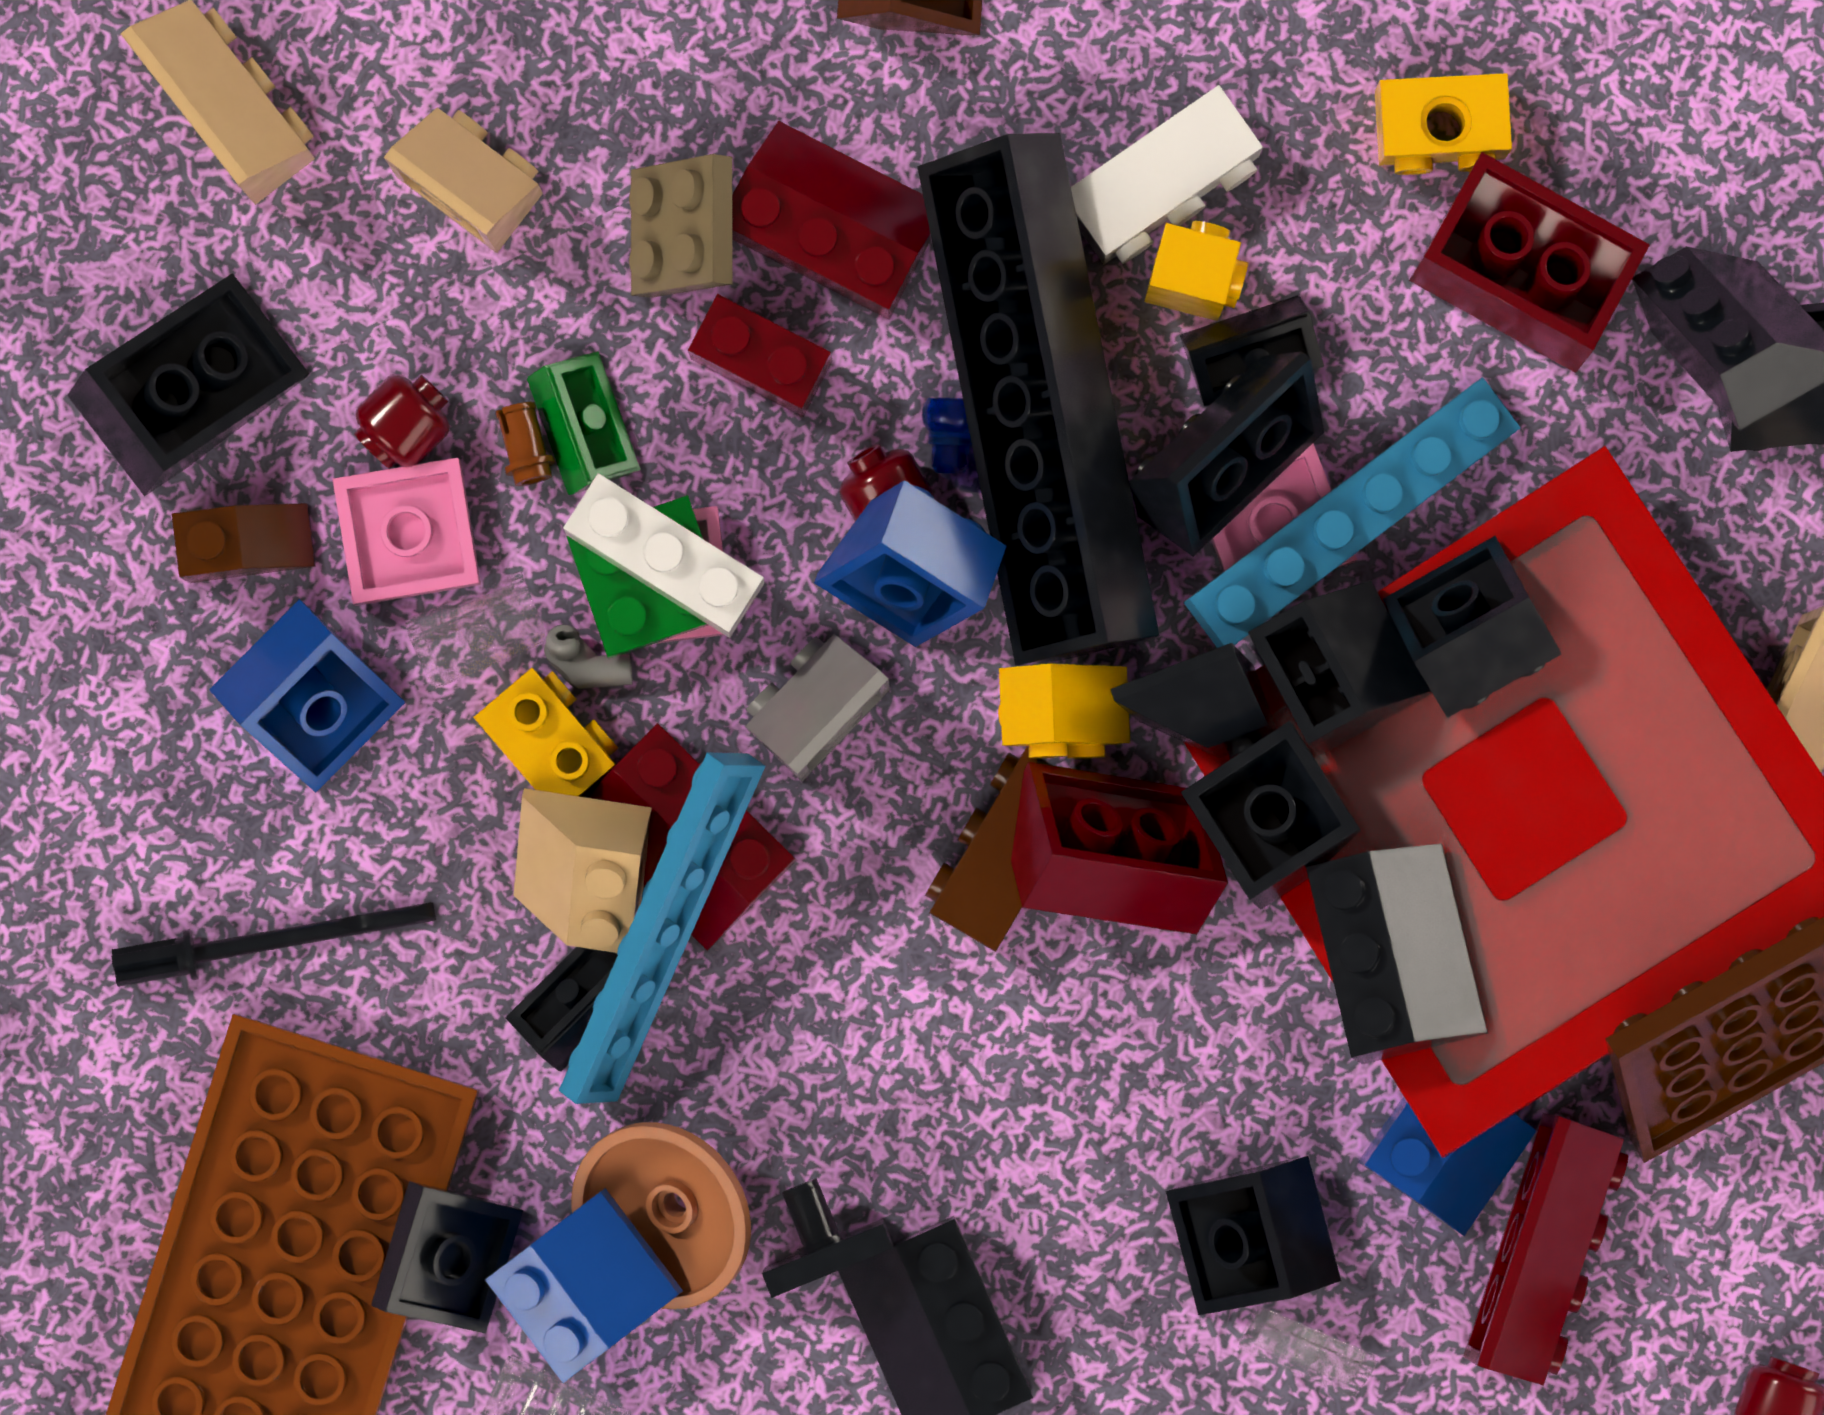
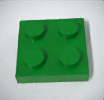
(626, 609)

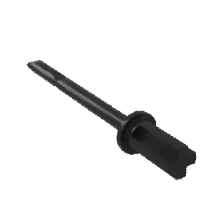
(181, 955)

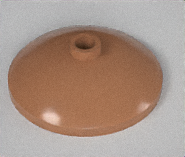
(642, 1171)

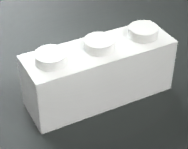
(1165, 176)
(664, 555)

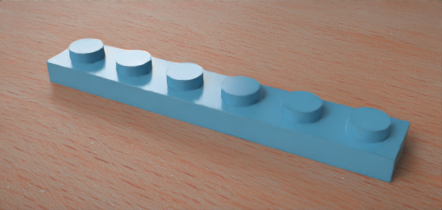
(1352, 515)
(661, 927)

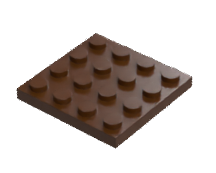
(1722, 1042)

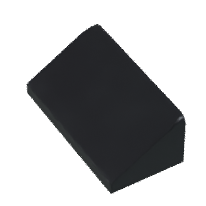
(1236, 343)
(560, 1007)

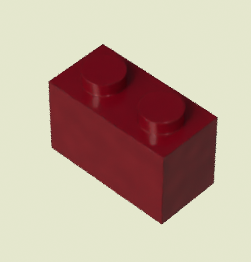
(760, 355)

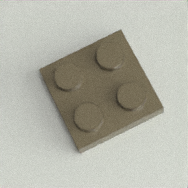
(681, 226)

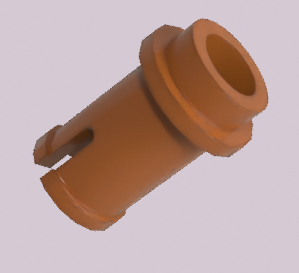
(524, 444)

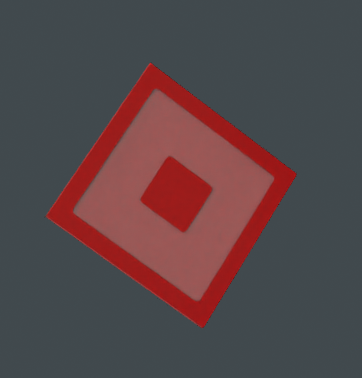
(1597, 819)

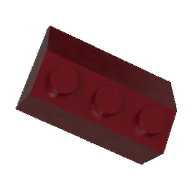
(830, 219)
(1529, 262)
(660, 777)
(1113, 850)

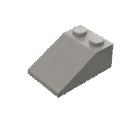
(817, 705)

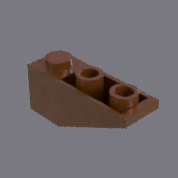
(982, 890)

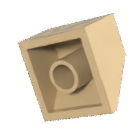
(466, 177)
(581, 866)

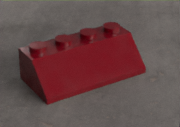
(1545, 1249)

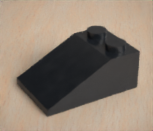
(186, 383)

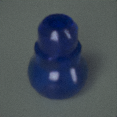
(948, 434)

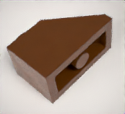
(242, 541)

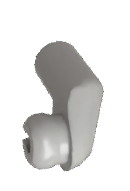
(581, 665)

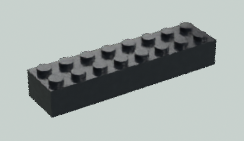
(1038, 398)

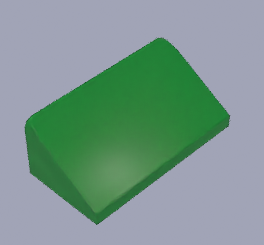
(582, 421)

